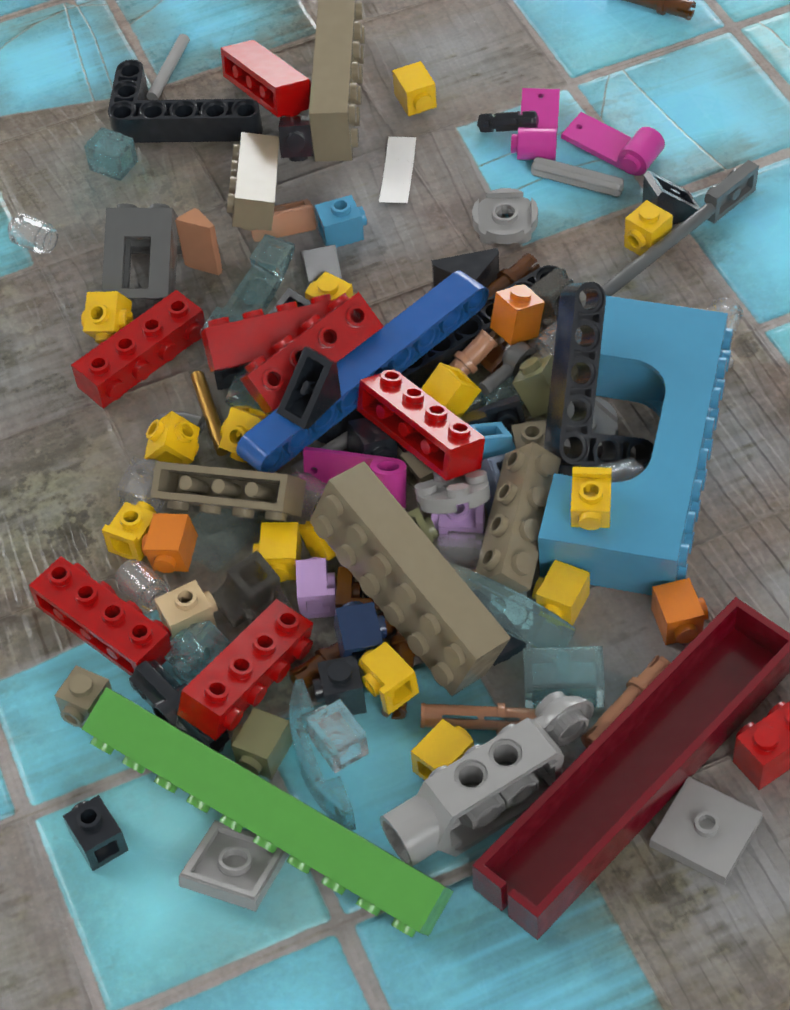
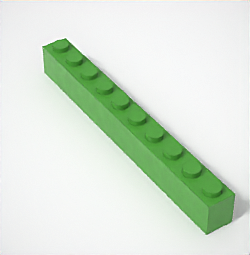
(269, 812)

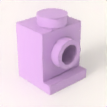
(463, 520)
(315, 588)

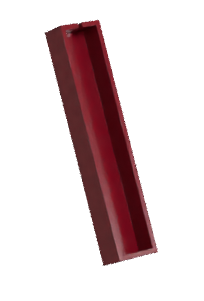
(633, 768)

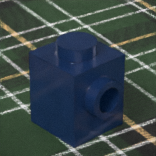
(358, 628)

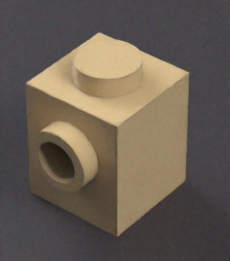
(185, 607)

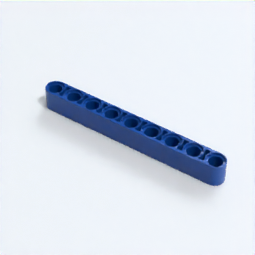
(394, 346)

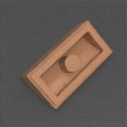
(289, 220)
(198, 242)

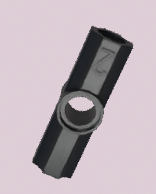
(164, 695)

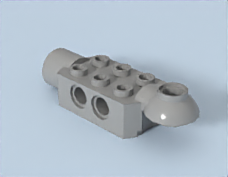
(488, 784)

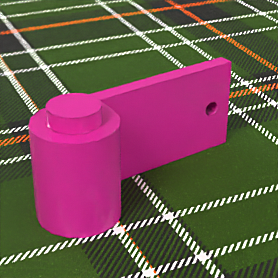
(541, 140)
(625, 152)
(331, 463)

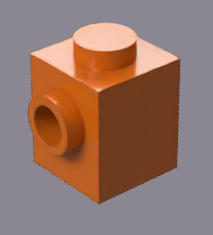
(517, 314)
(170, 542)
(678, 611)

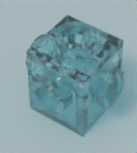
(195, 649)

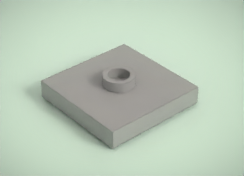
(706, 830)
(232, 867)

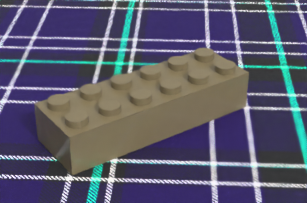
(336, 78)
(408, 578)

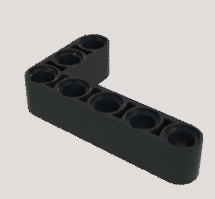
(175, 119)
(583, 390)

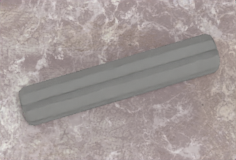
(577, 176)

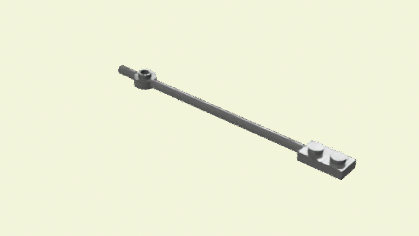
(719, 201)

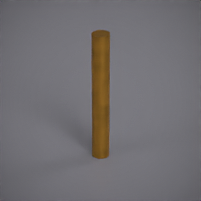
(208, 409)

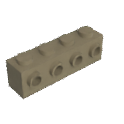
(253, 181)
(229, 489)
(516, 515)

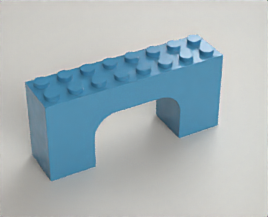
(676, 367)

